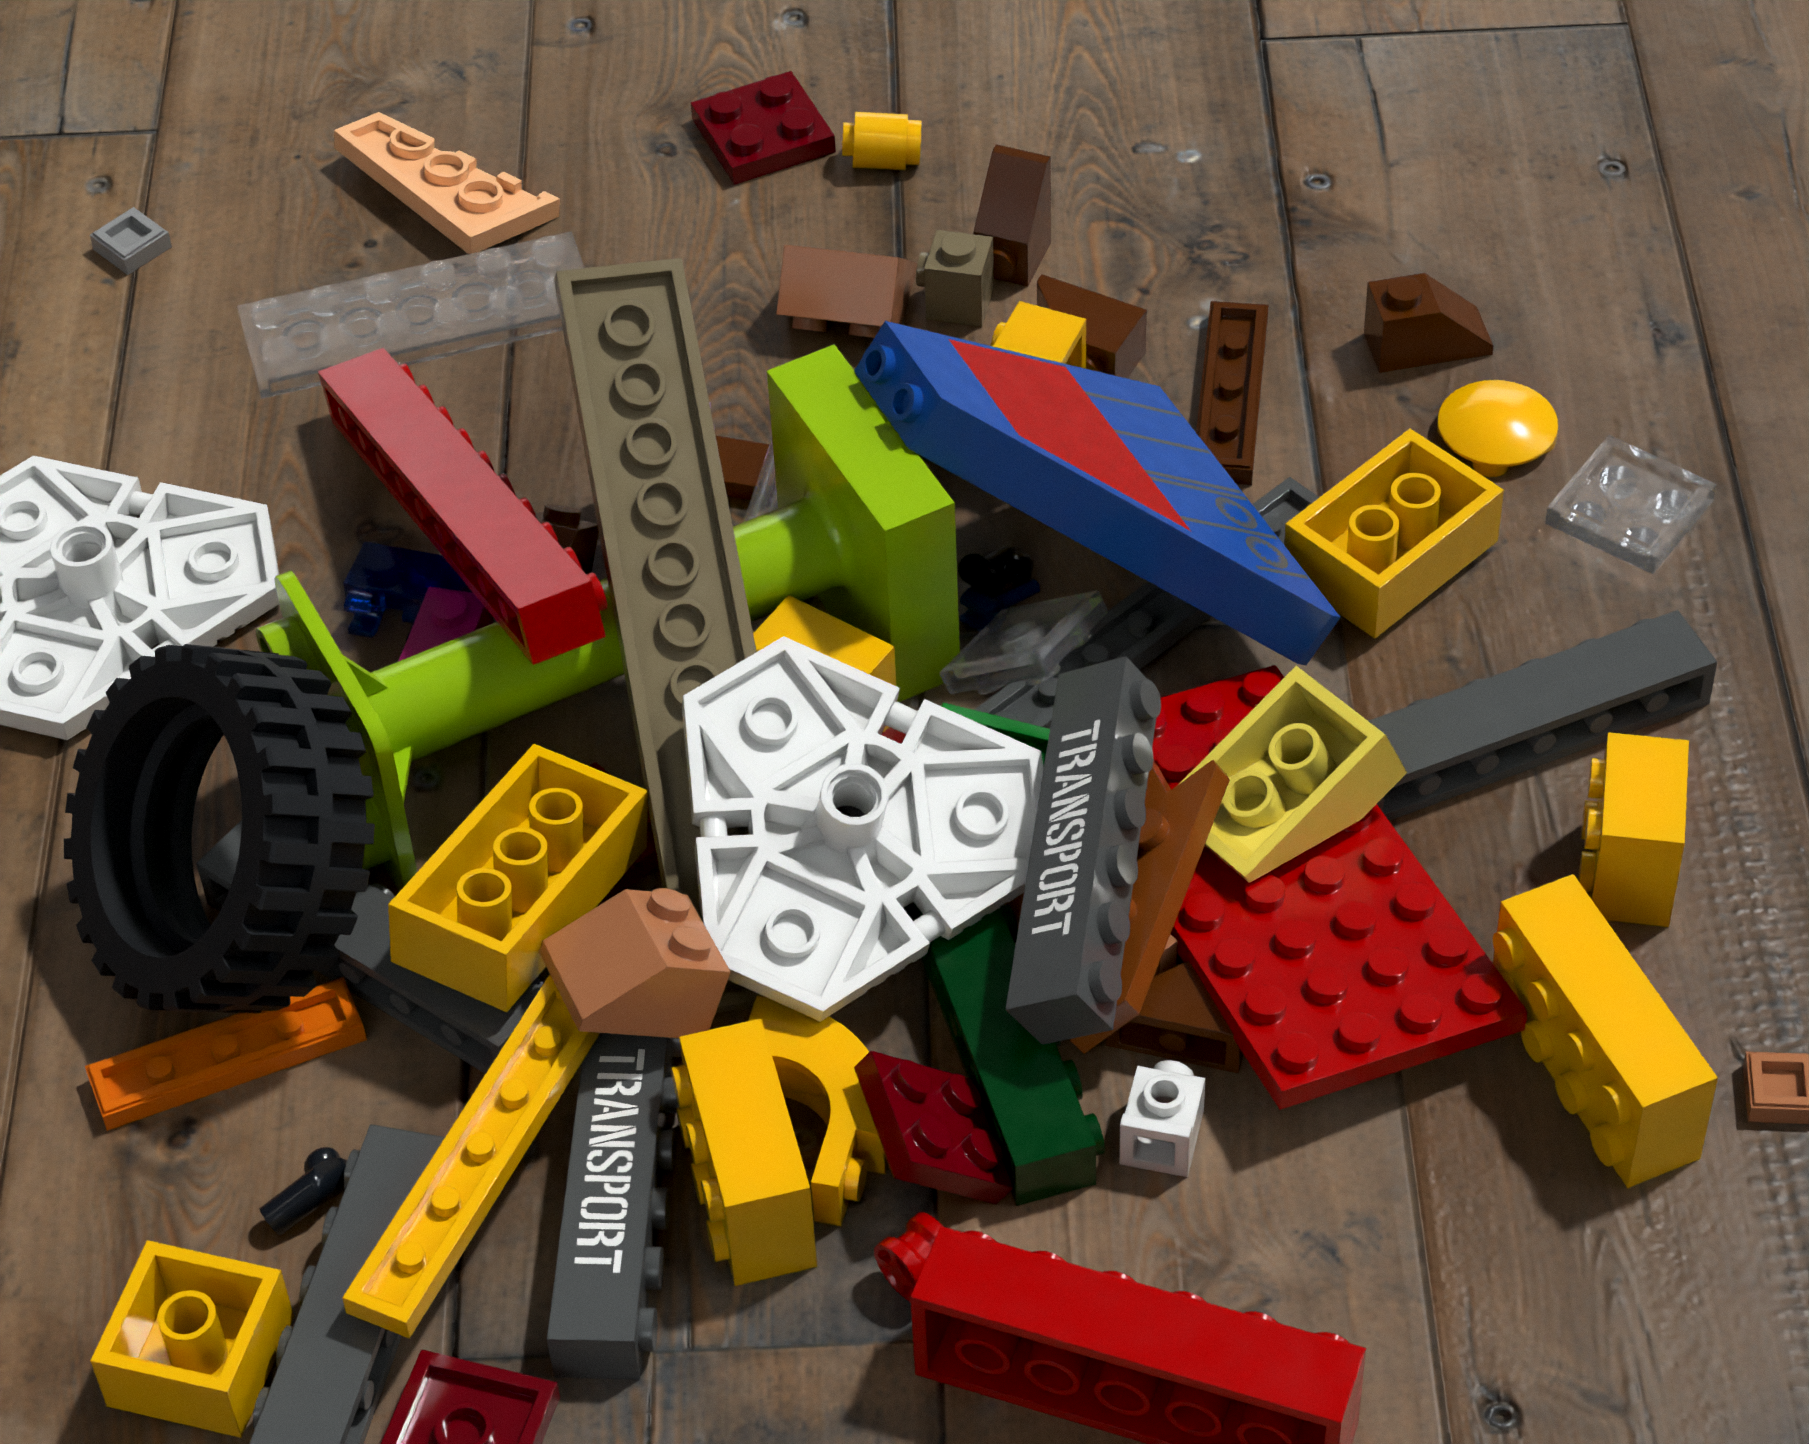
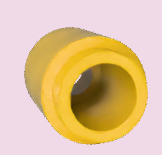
(882, 141)

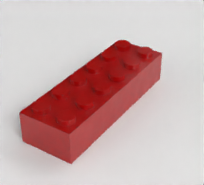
(1125, 1351)

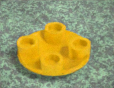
(1497, 425)

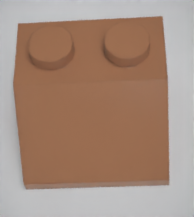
(843, 288)
(638, 966)

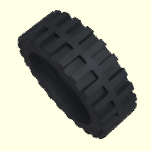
(297, 842)

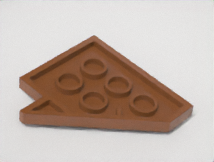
(1166, 860)

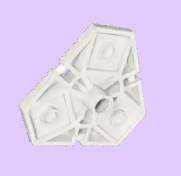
(100, 587)
(819, 896)

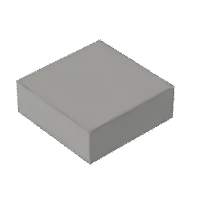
(130, 241)

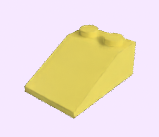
(1296, 776)

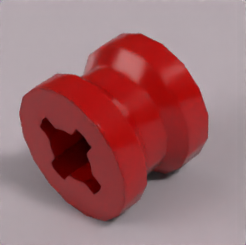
(905, 1256)

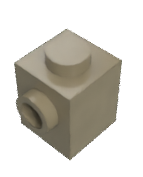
(957, 277)

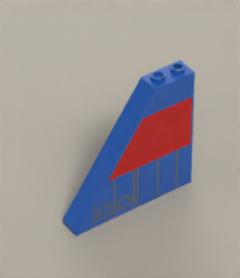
(1102, 467)

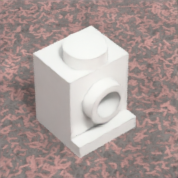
(1162, 1106)

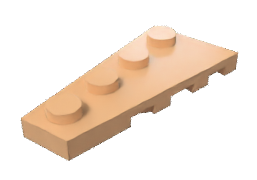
(443, 185)

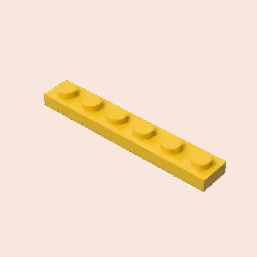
(470, 1167)

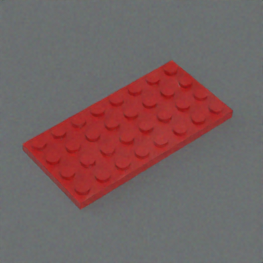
(1336, 956)

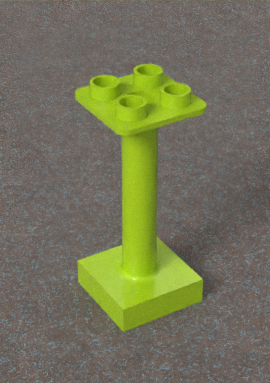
(851, 524)

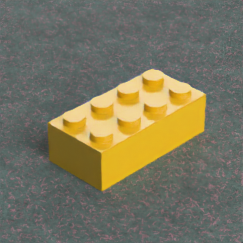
(516, 873)
(1603, 1032)

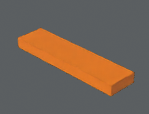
(224, 1054)

